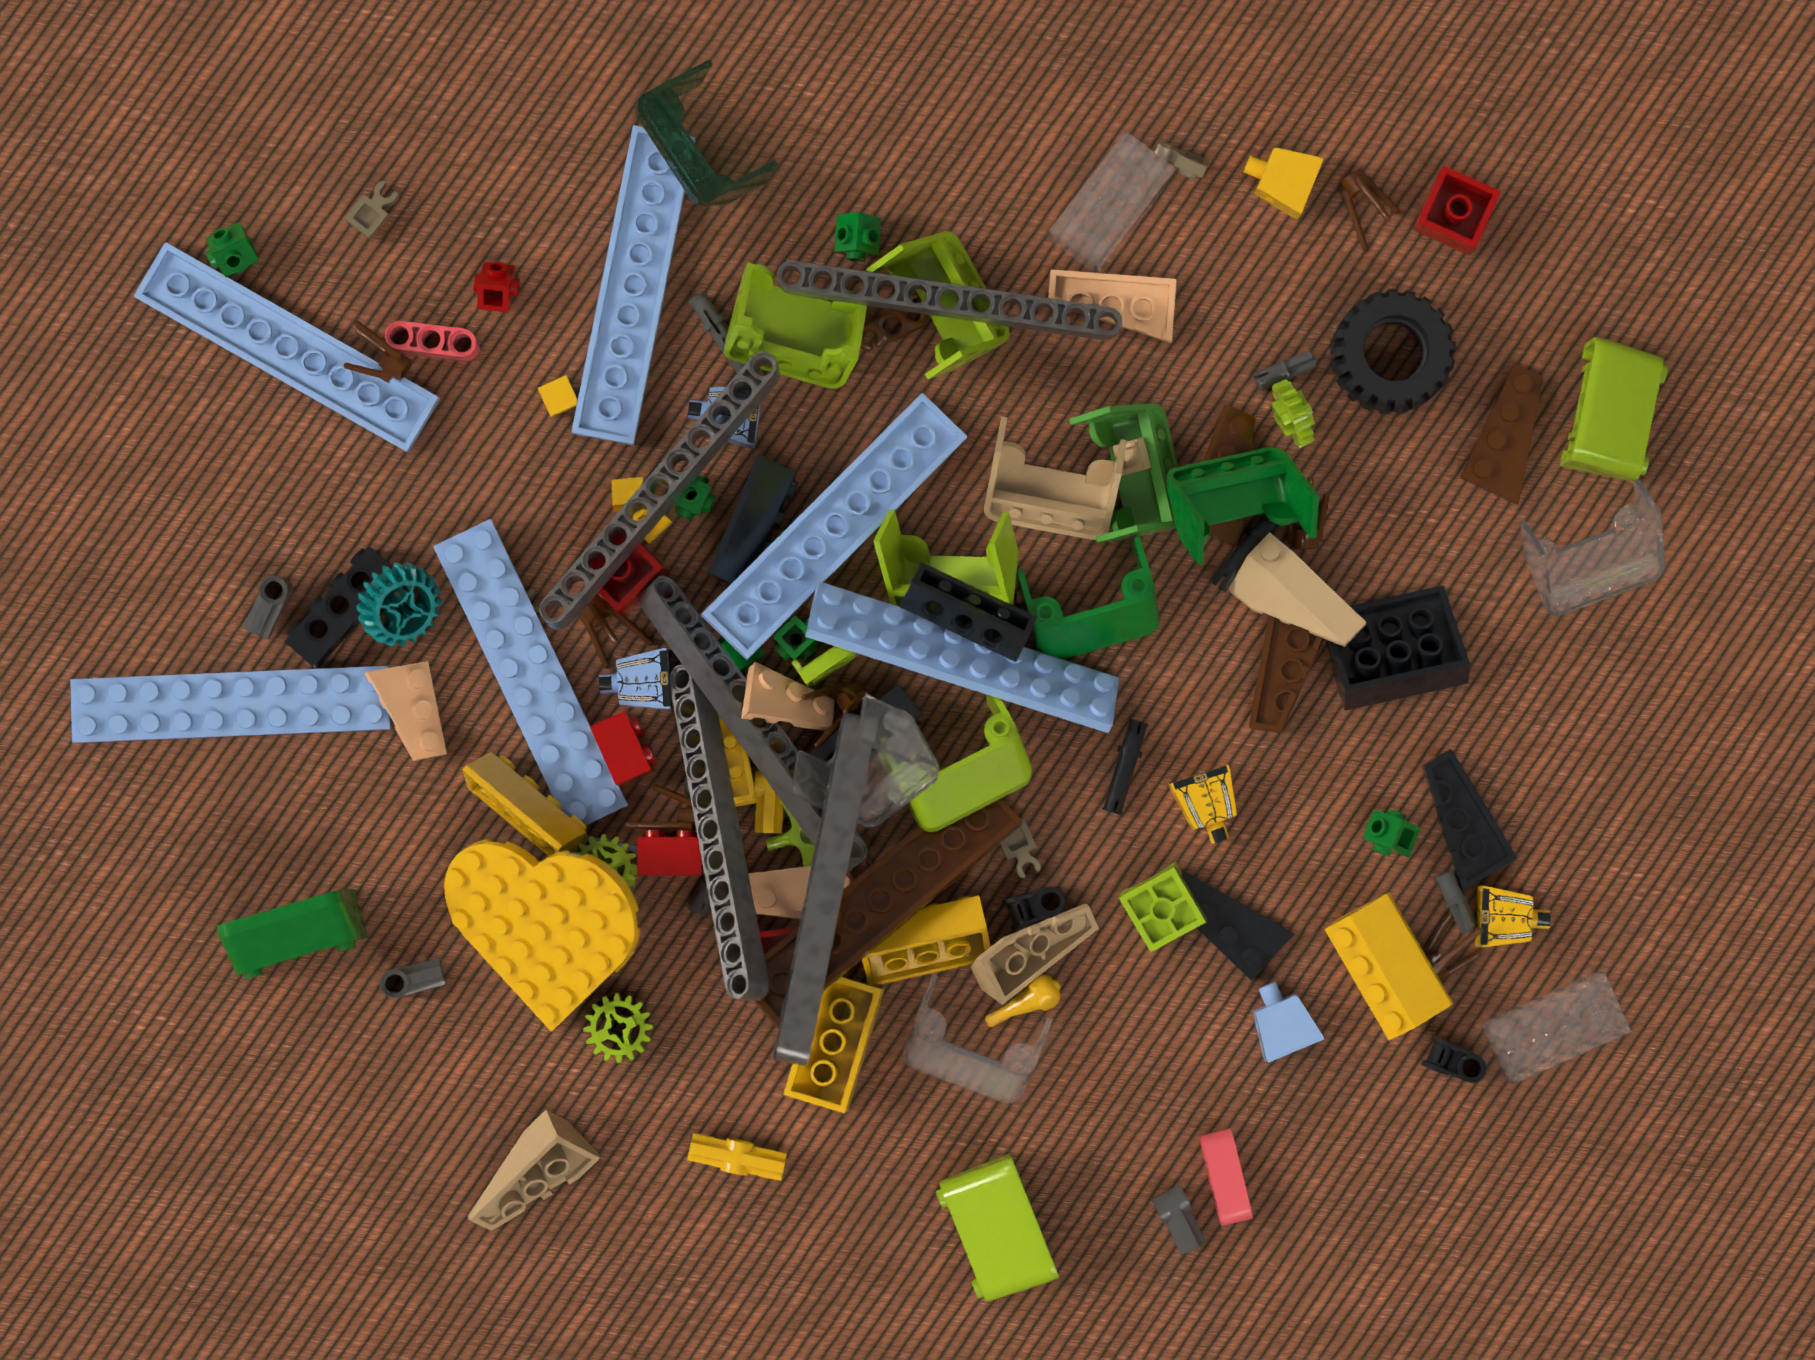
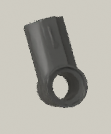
(266, 609)
(416, 978)
(1176, 1214)

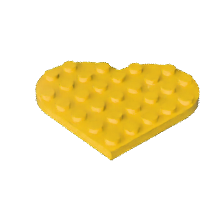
(544, 924)

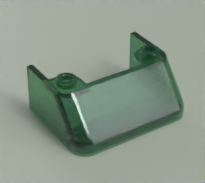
(661, 117)

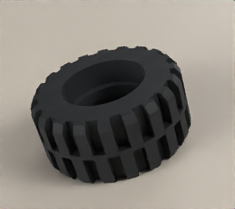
(1422, 322)

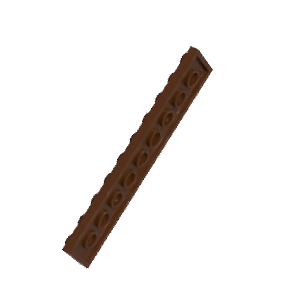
(893, 893)

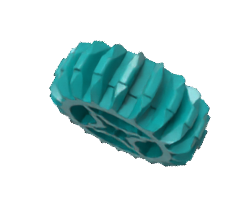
(395, 594)

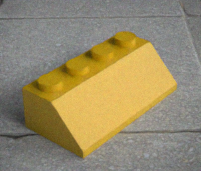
(523, 806)
(930, 942)
(1388, 966)
(838, 1045)

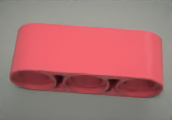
(448, 340)
(1225, 1177)

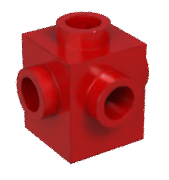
(496, 286)

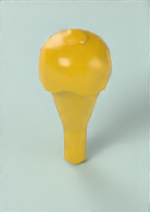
(1039, 994)

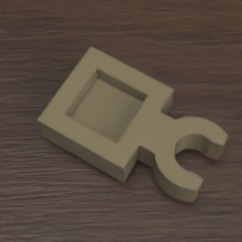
(1187, 162)
(369, 214)
(1018, 846)

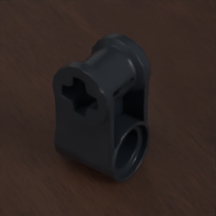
(1031, 907)
(1452, 1060)

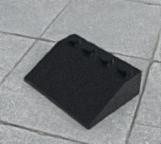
(1401, 651)

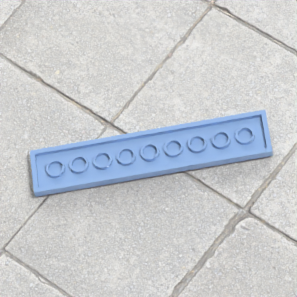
(630, 296)
(284, 346)
(834, 526)
(921, 646)
(529, 673)
(225, 705)

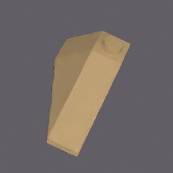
(1284, 587)
(1029, 952)
(539, 1161)

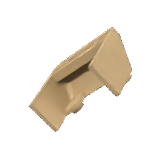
(1052, 497)

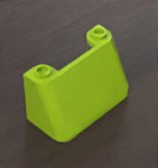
(804, 334)
(1614, 410)
(997, 1229)

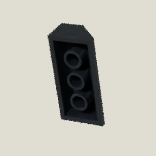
(753, 519)

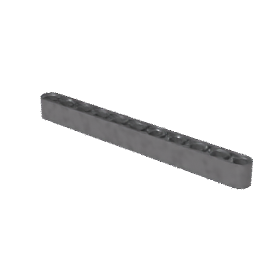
(964, 294)
(658, 506)
(725, 690)
(719, 840)
(823, 894)

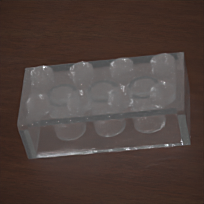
(1111, 202)
(1556, 1027)

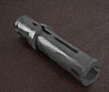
(702, 305)

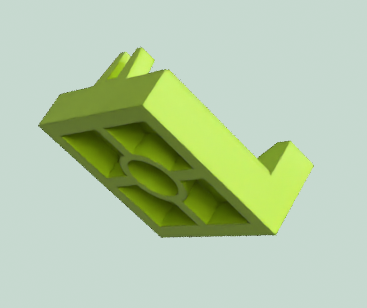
(824, 665)
(1162, 907)

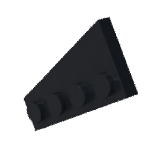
(1468, 827)
(1237, 930)

